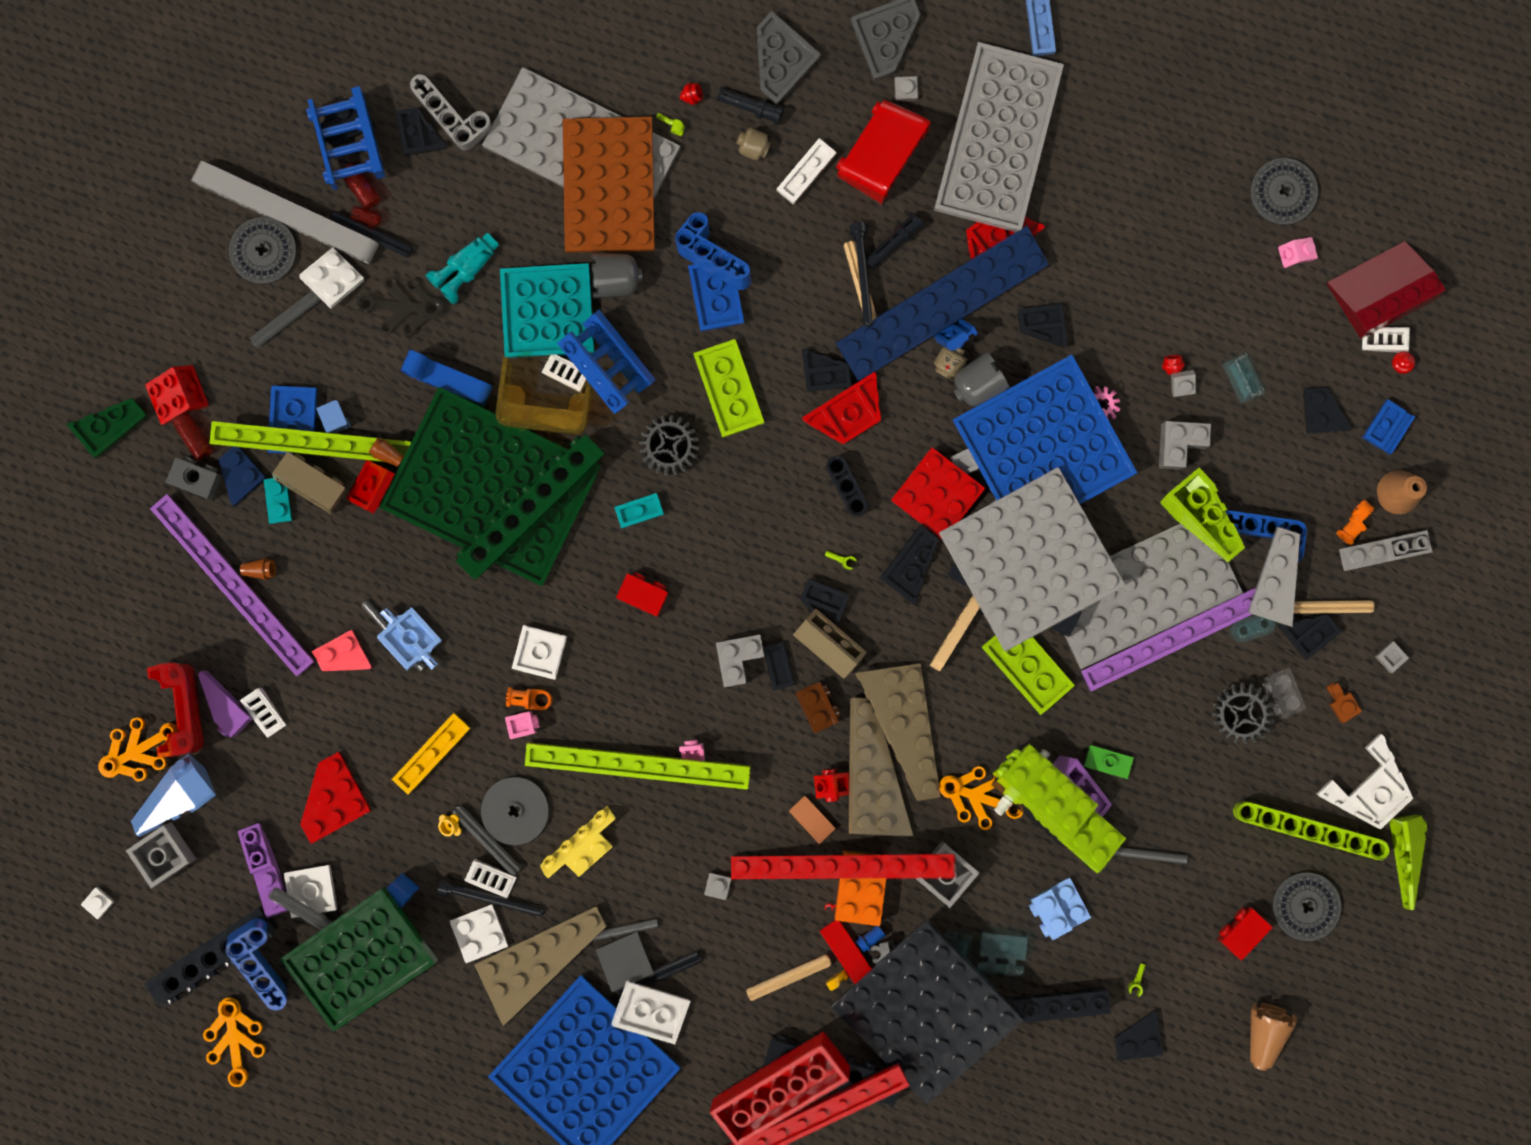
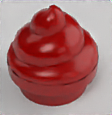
(691, 93)
(1403, 362)
(1173, 364)

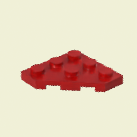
(332, 799)

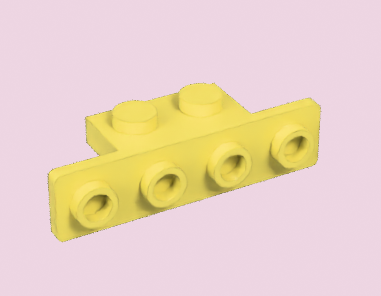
(583, 847)

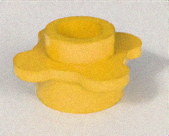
(446, 821)

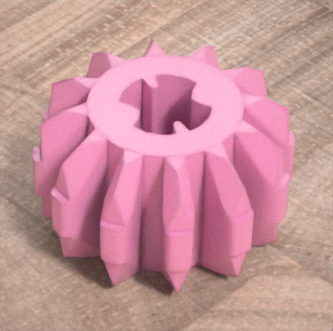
(1110, 403)

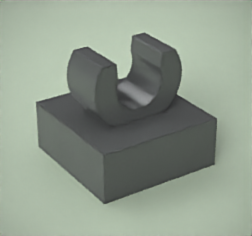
(884, 948)

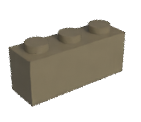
(309, 482)
(829, 643)

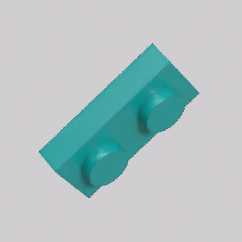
(277, 502)
(639, 510)

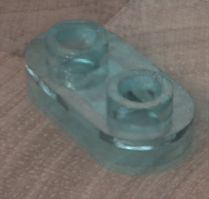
(1253, 628)

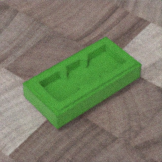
(1108, 761)

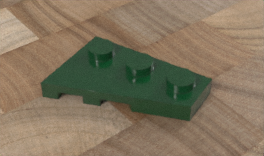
(104, 429)

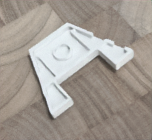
(1379, 795)

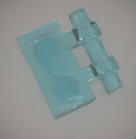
(1002, 946)

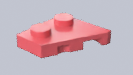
(342, 654)

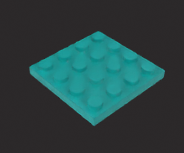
(544, 307)

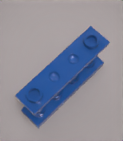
(362, 123)
(617, 350)

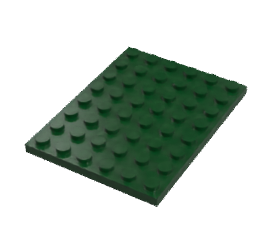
(467, 471)

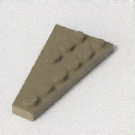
(903, 716)
(874, 791)
(525, 968)

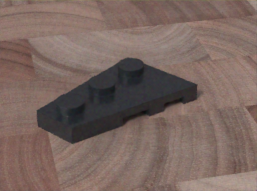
(909, 566)

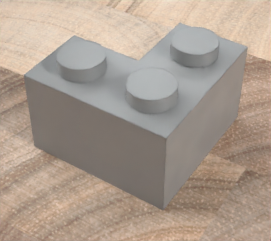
(1175, 440)
(731, 655)

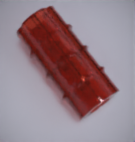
(362, 189)
(192, 436)

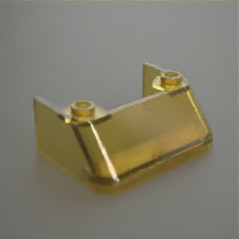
(514, 413)

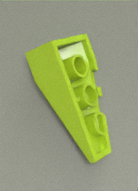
(1200, 511)
(1408, 846)

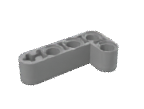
(445, 111)

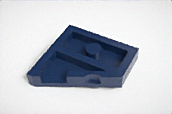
(239, 474)

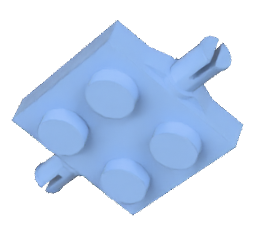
(409, 638)

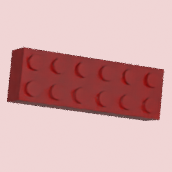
(780, 1089)

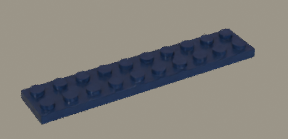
(942, 303)

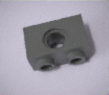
(181, 475)

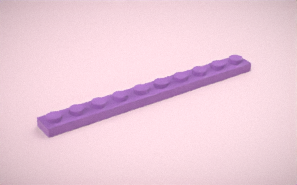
(232, 585)
(1168, 641)

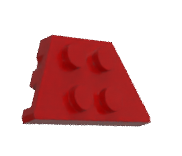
(983, 236)
(848, 412)

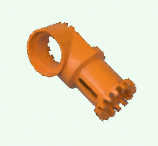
(1355, 523)
(529, 698)

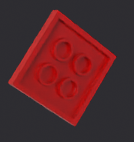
(937, 493)

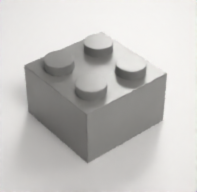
(161, 855)
(950, 889)

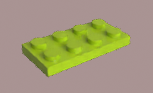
(728, 388)
(1030, 672)

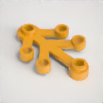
(134, 751)
(974, 795)
(233, 1038)

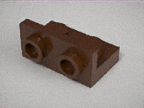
(817, 706)

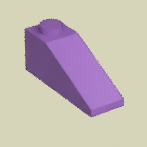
(225, 709)
(1078, 775)

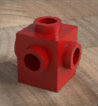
(827, 785)

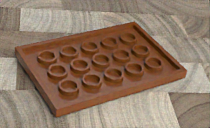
(608, 184)

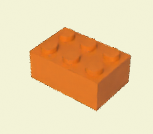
(860, 899)

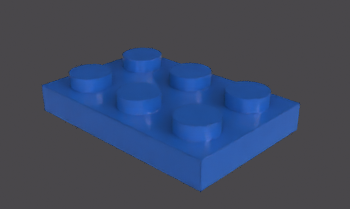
(715, 300)
(293, 409)

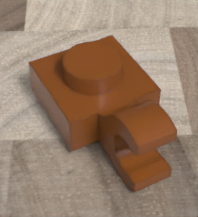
(1344, 704)

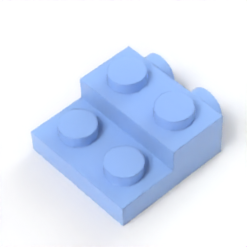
(1059, 909)

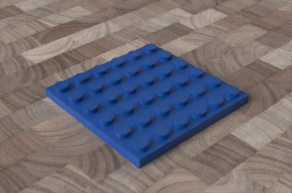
(1045, 426)
(582, 1072)

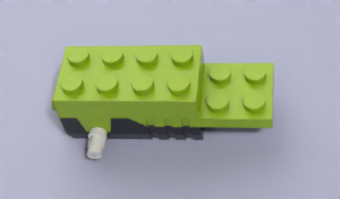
(1055, 806)

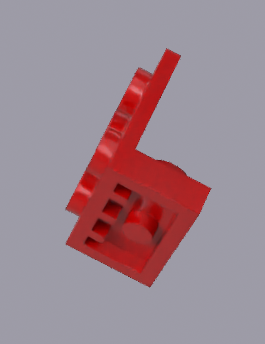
(176, 393)

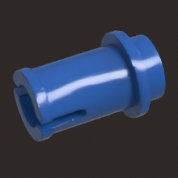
(870, 938)

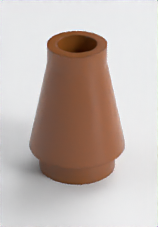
(385, 452)
(259, 569)

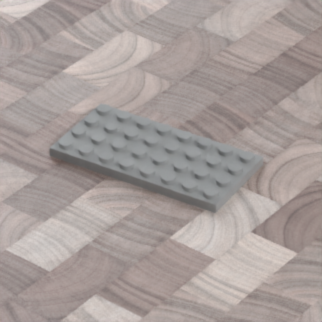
(532, 128)
(999, 137)
(1165, 584)

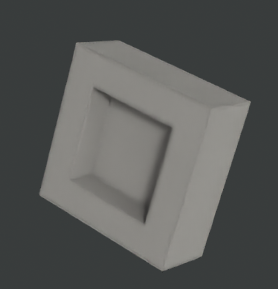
(906, 88)
(1183, 383)
(964, 461)
(1391, 657)
(717, 886)

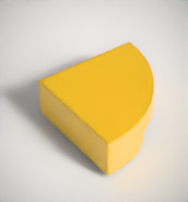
(834, 981)

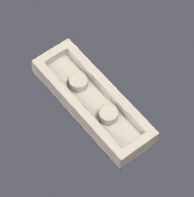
(806, 171)

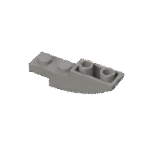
(1385, 550)

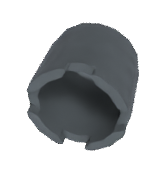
(614, 275)
(979, 381)

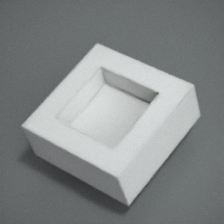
(97, 903)

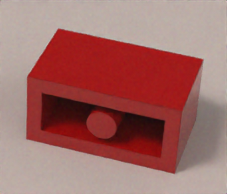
(642, 594)
(1244, 932)

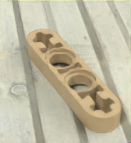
(955, 634)

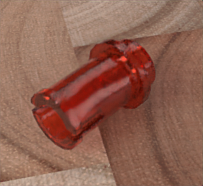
(366, 216)

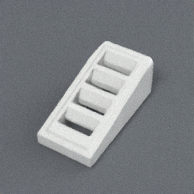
(1385, 347)
(581, 382)
(246, 701)
(494, 871)

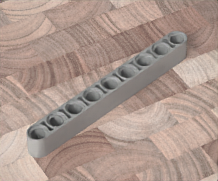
(285, 212)

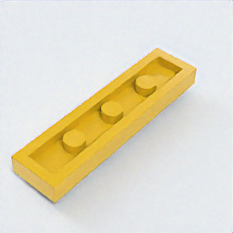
(431, 753)

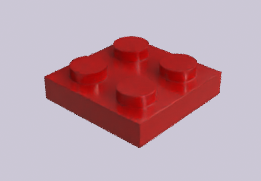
(370, 486)

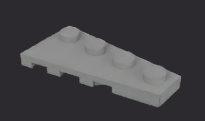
(1277, 582)

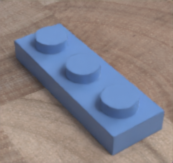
(1040, 27)

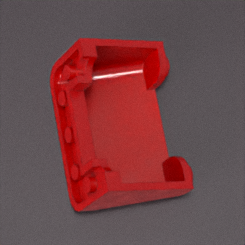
(883, 149)
(187, 708)

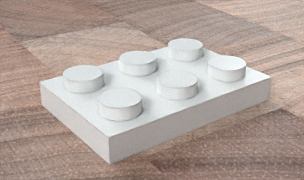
(650, 1012)

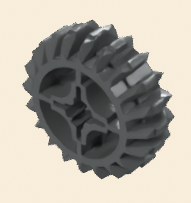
(677, 439)
(1252, 719)

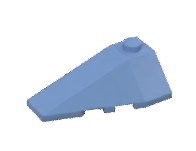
(181, 789)

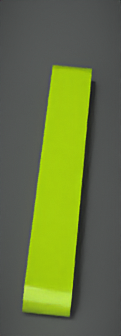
(1321, 832)

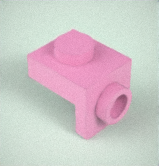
(1298, 252)
(522, 724)
(692, 750)

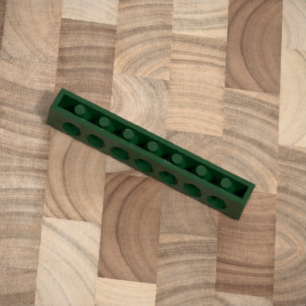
(475, 567)

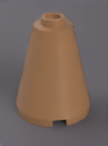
(1400, 491)
(1269, 1034)

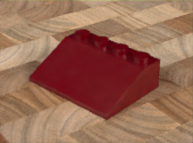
(1385, 289)

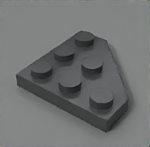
(885, 35)
(782, 57)

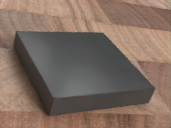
(625, 961)

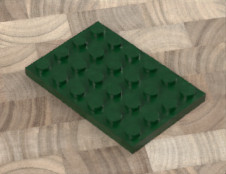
(359, 959)

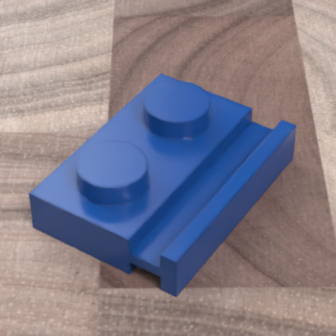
(955, 335)
(1388, 427)

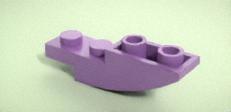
(263, 866)

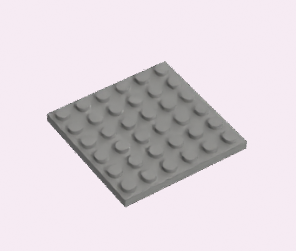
(1031, 559)

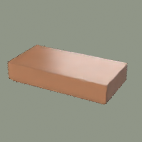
(812, 819)

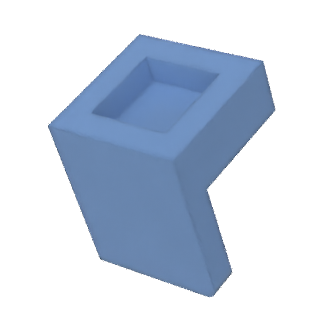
(333, 417)

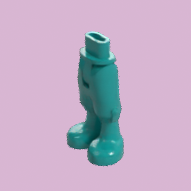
(467, 262)

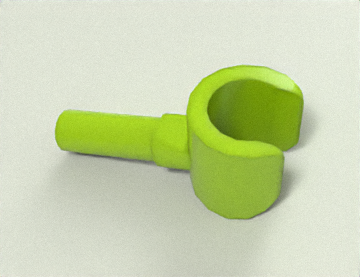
(677, 126)
(841, 559)
(1136, 983)

